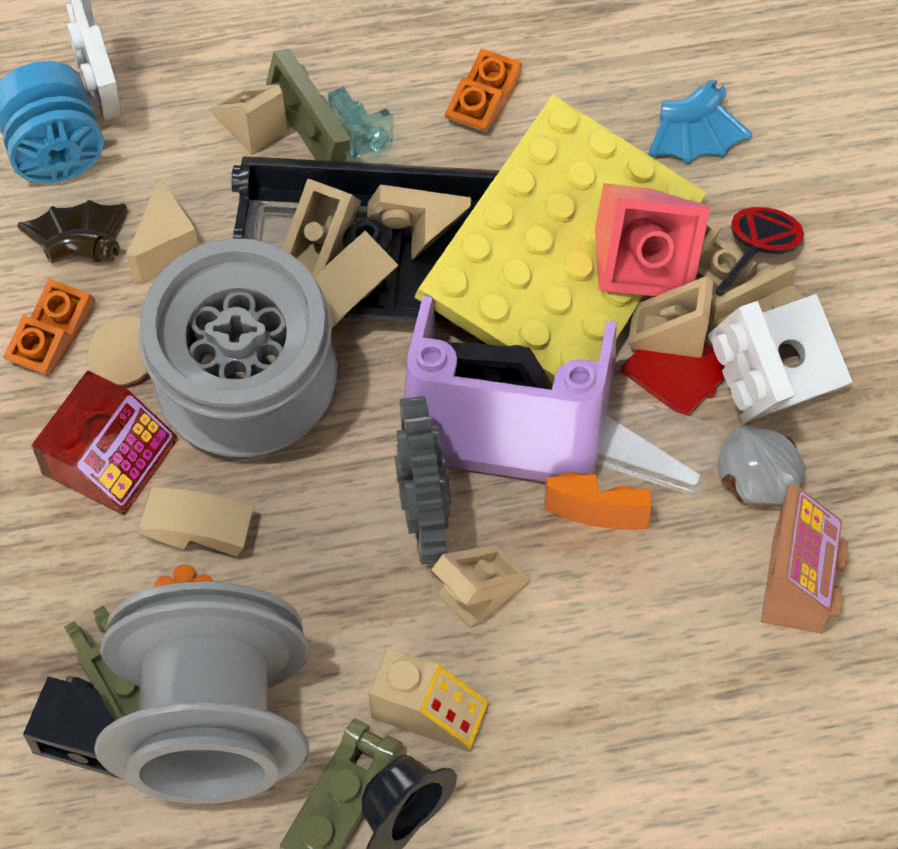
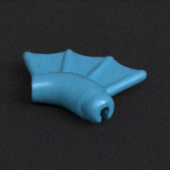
(697, 126)

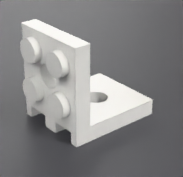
(753, 368)

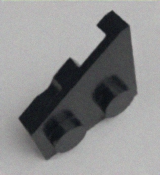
(500, 364)

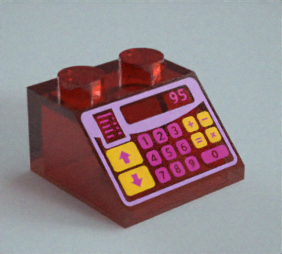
(103, 443)

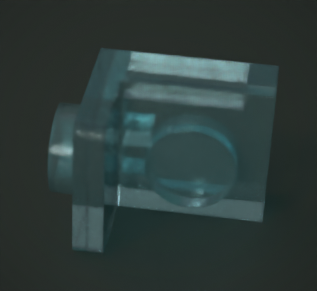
(366, 131)

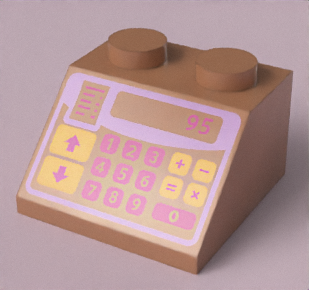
(804, 565)

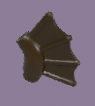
(77, 232)

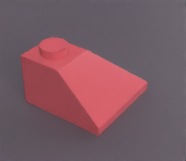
(647, 240)

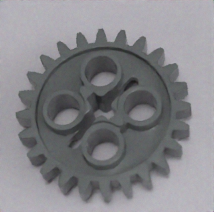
(422, 479)

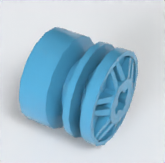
(48, 122)

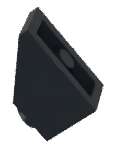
(68, 722)

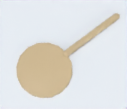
(116, 351)

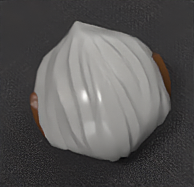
(759, 465)

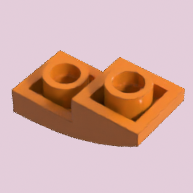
(484, 91)
(50, 330)
(579, 500)

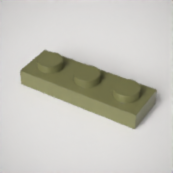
(308, 109)

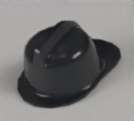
(403, 800)

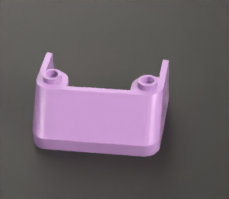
(509, 425)

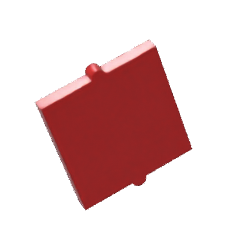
(676, 379)

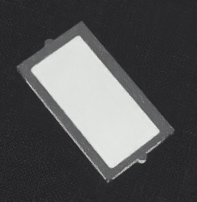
(658, 444)

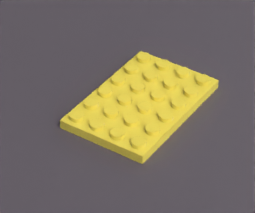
(528, 249)

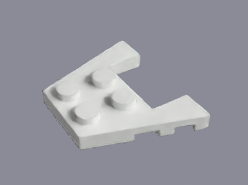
(92, 59)

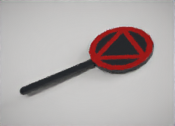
(762, 231)

